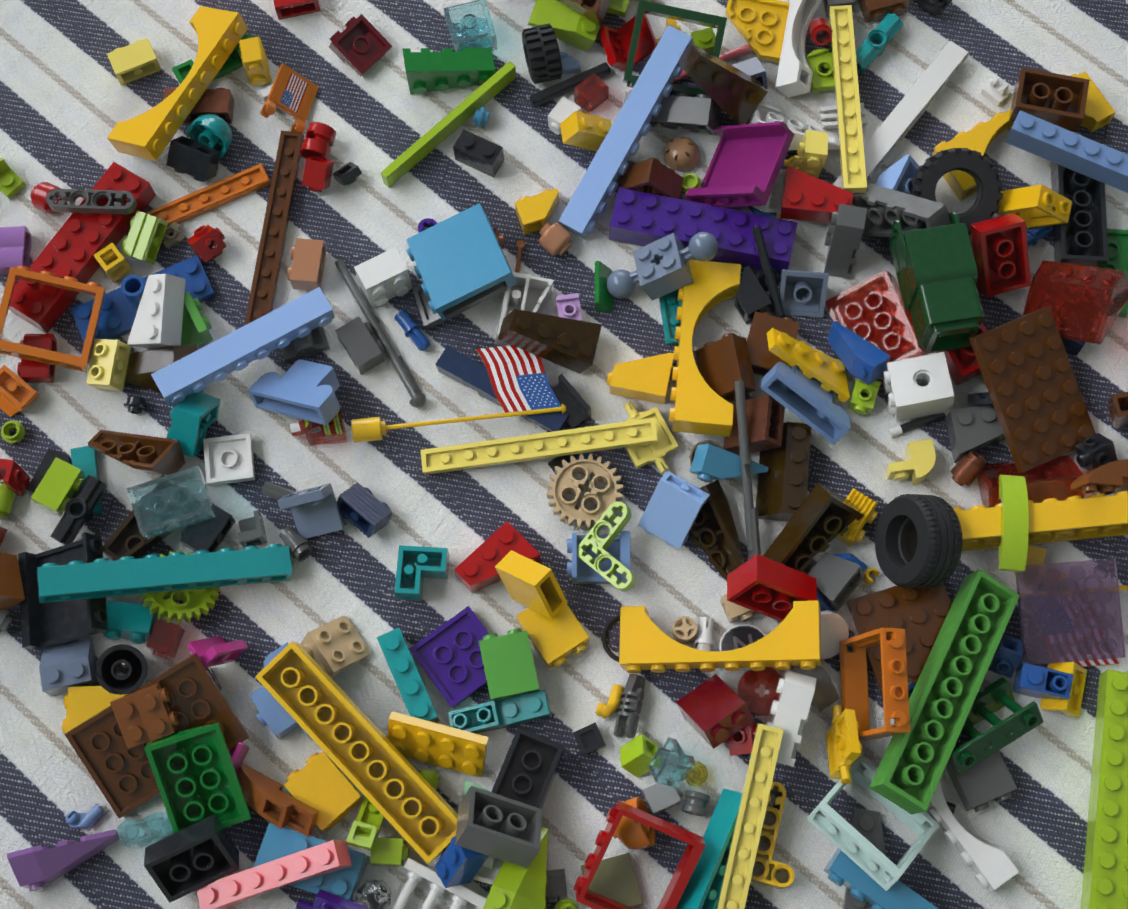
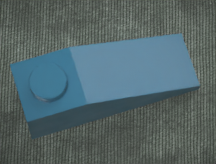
(716, 463)

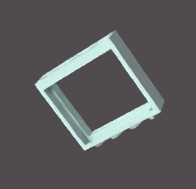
(855, 844)

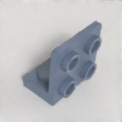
(314, 510)

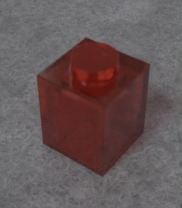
(591, 93)
(165, 639)

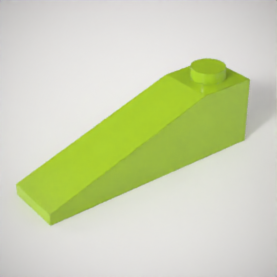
(521, 886)

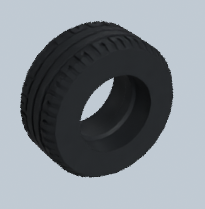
(918, 541)

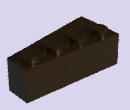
(551, 337)
(812, 527)
(129, 541)

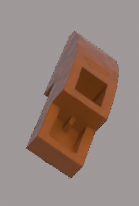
(1103, 479)
(273, 804)

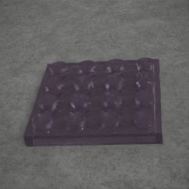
(1070, 611)

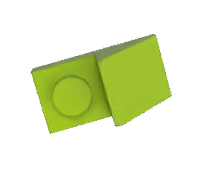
(9, 181)

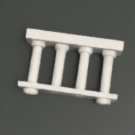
(417, 872)

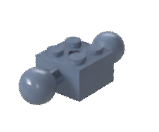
(662, 266)

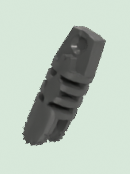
(630, 707)

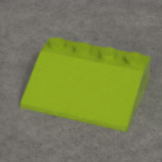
(567, 23)

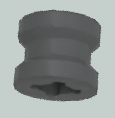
(695, 803)

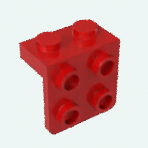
(617, 42)

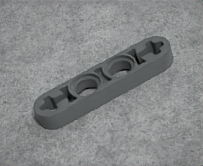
(92, 198)

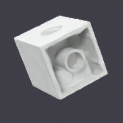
(918, 387)

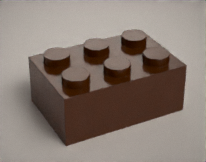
(1050, 97)

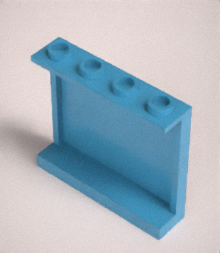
(459, 259)

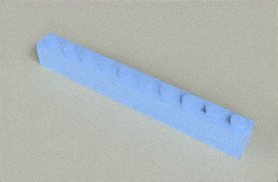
(626, 133)

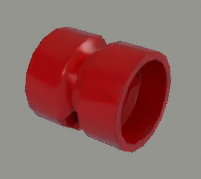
(318, 140)

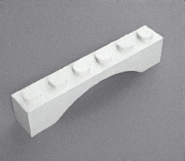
(794, 74)
(989, 863)

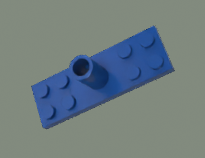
(122, 304)

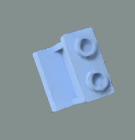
(673, 509)

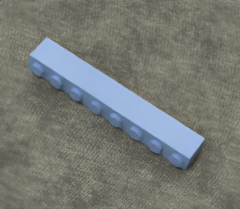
(243, 346)

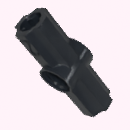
(87, 496)

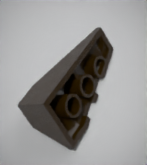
(147, 362)
(716, 531)

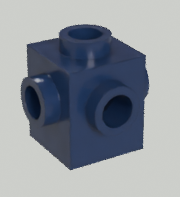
(1007, 656)

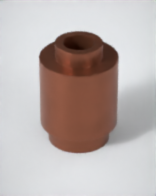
(968, 468)

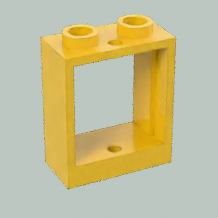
(1036, 206)

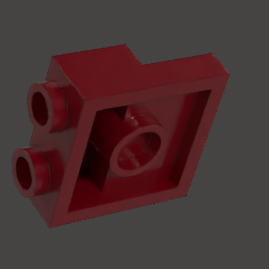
(359, 44)

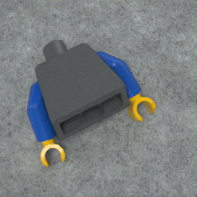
(838, 578)

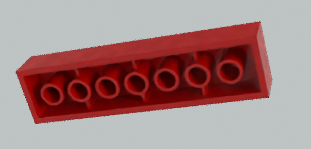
(73, 249)

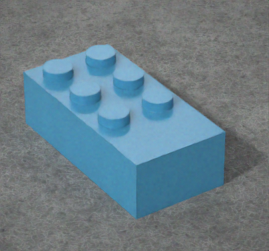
(284, 842)

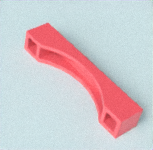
(275, 874)

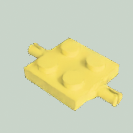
(652, 452)

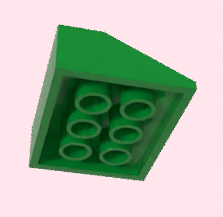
(197, 777)

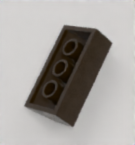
(786, 482)

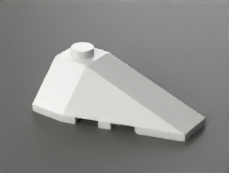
(767, 114)

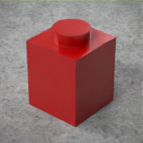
(317, 173)

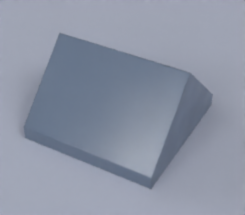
(803, 292)

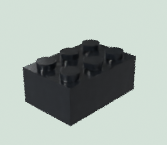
(529, 768)
(191, 858)

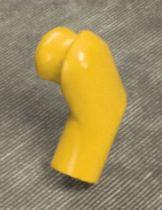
(612, 704)

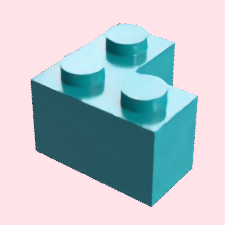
(191, 421)
(416, 564)

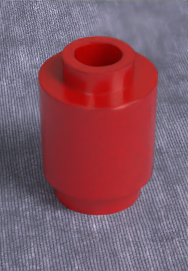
(820, 31)

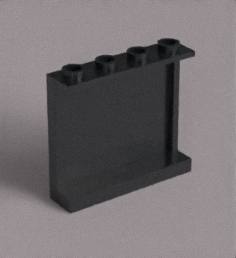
(62, 621)

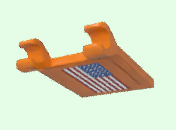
(292, 95)

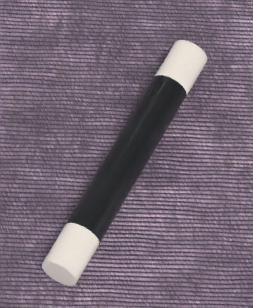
(915, 424)

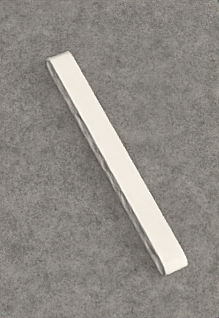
(911, 108)

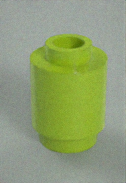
(7, 499)

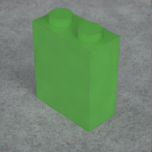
(508, 665)

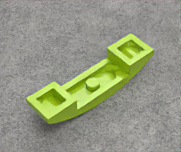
(1013, 523)
(365, 827)

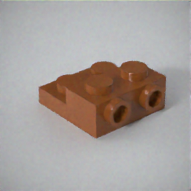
(144, 715)

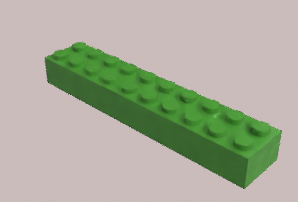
(945, 692)

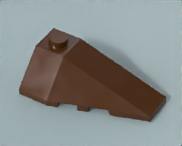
(140, 451)

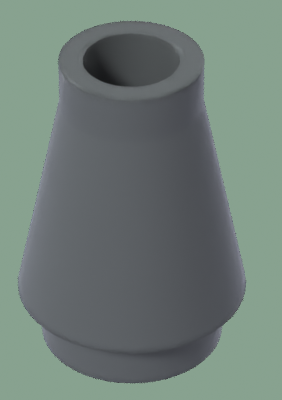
(298, 546)

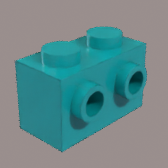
(129, 622)

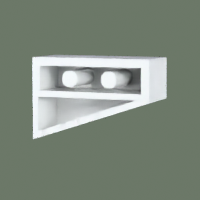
(159, 313)

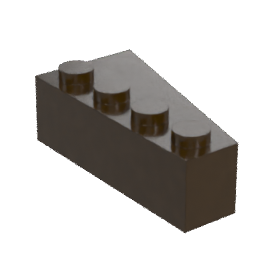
(728, 86)

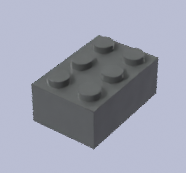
(498, 827)

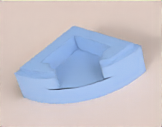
(569, 64)

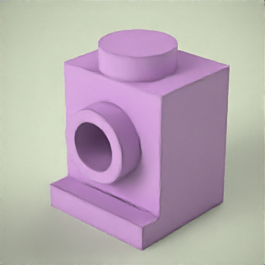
(569, 303)

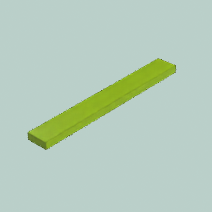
(448, 124)

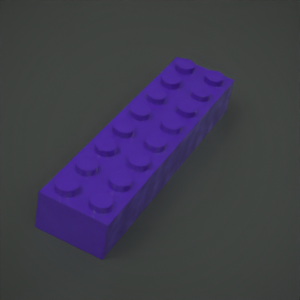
(647, 217)

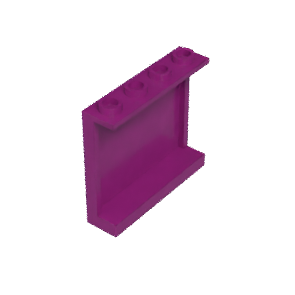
(744, 165)

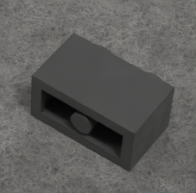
(360, 345)

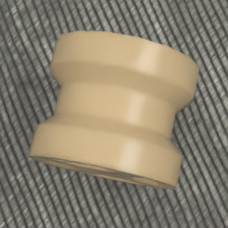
(684, 624)

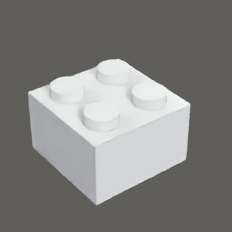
(383, 277)

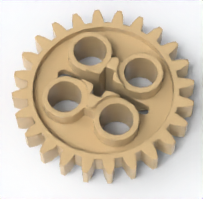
(565, 483)

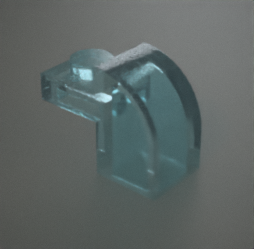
(671, 764)

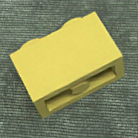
(134, 61)

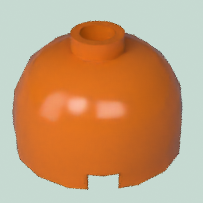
(633, 833)

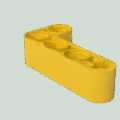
(770, 833)

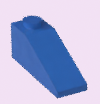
(857, 354)

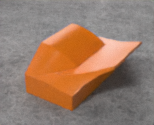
(14, 392)

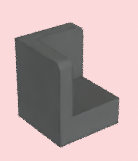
(252, 531)

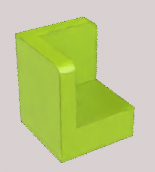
(638, 754)

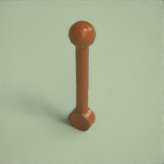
(520, 246)

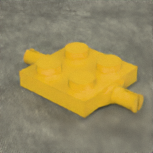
(842, 743)

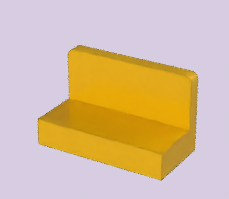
(1073, 705)

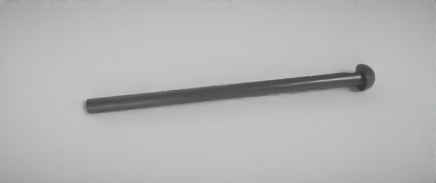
(418, 399)
(751, 513)

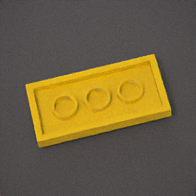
(438, 744)

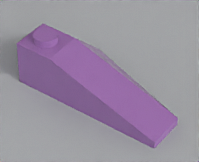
(44, 865)

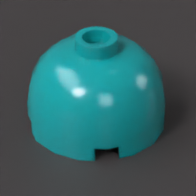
(212, 132)

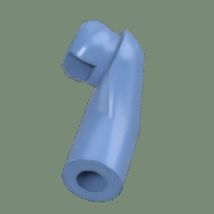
(84, 820)

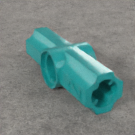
(883, 35)

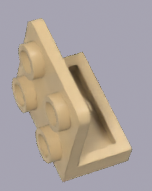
(335, 646)

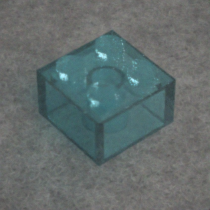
(470, 26)

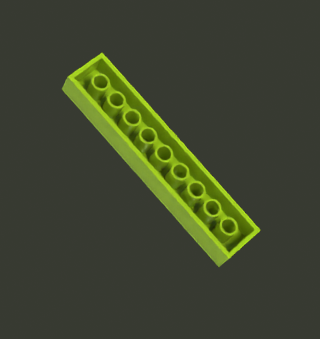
(1107, 826)

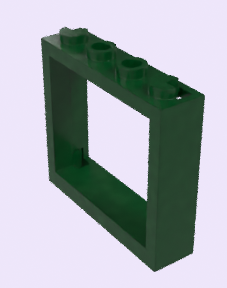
(679, 14)

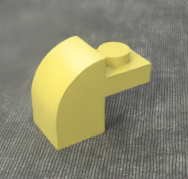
(919, 462)

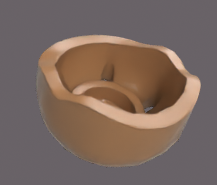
(680, 148)

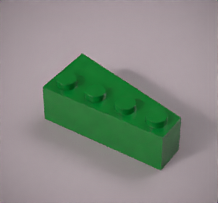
(447, 69)

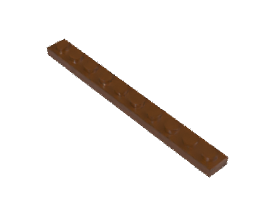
(275, 226)

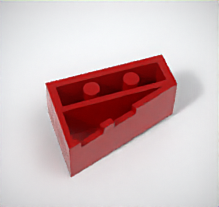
(811, 198)
(479, 567)

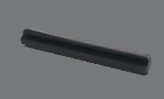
(567, 85)

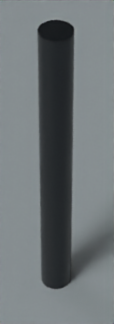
(768, 272)

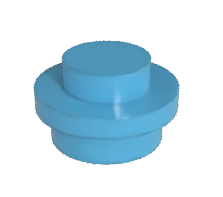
(480, 117)

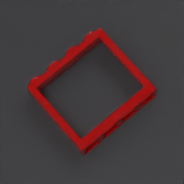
(679, 879)

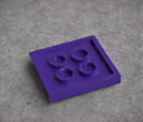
(454, 657)

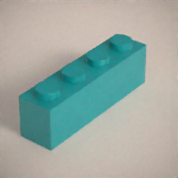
(407, 676)

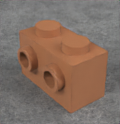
(307, 264)

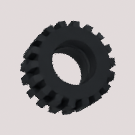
(542, 53)

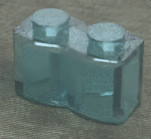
(140, 833)

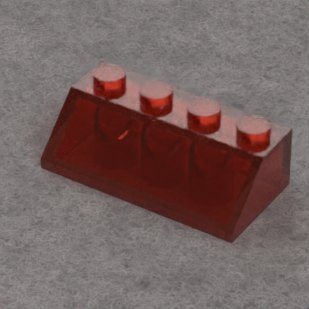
(1042, 482)

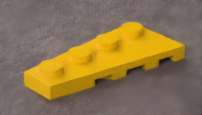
(811, 362)

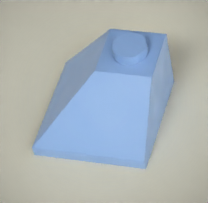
(899, 175)

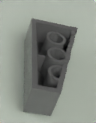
(688, 112)
(889, 205)

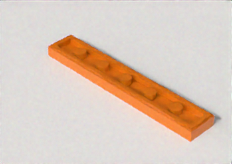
(213, 196)

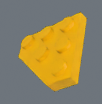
(760, 24)

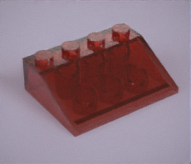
(1080, 297)
(877, 315)

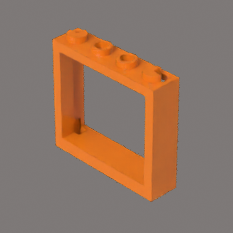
(43, 355)
(894, 681)

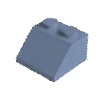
(68, 666)

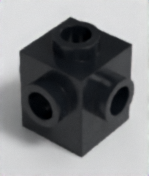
(1095, 452)

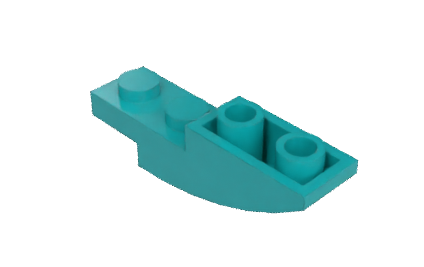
(501, 714)

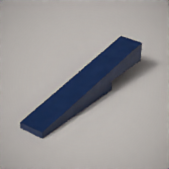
(476, 377)

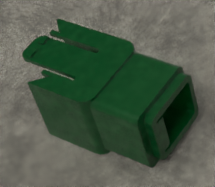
(938, 284)

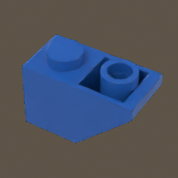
(1042, 682)

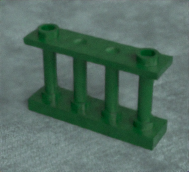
(1003, 731)

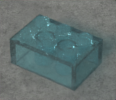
(171, 502)

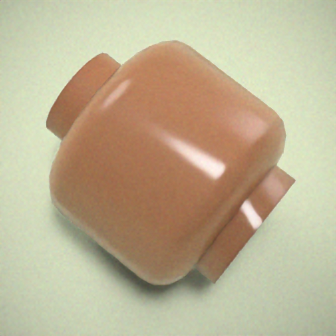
(555, 239)

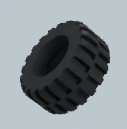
(972, 163)

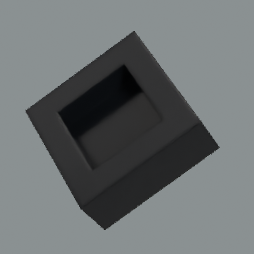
(347, 174)
(589, 739)

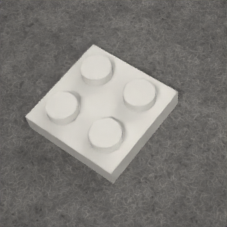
(229, 459)

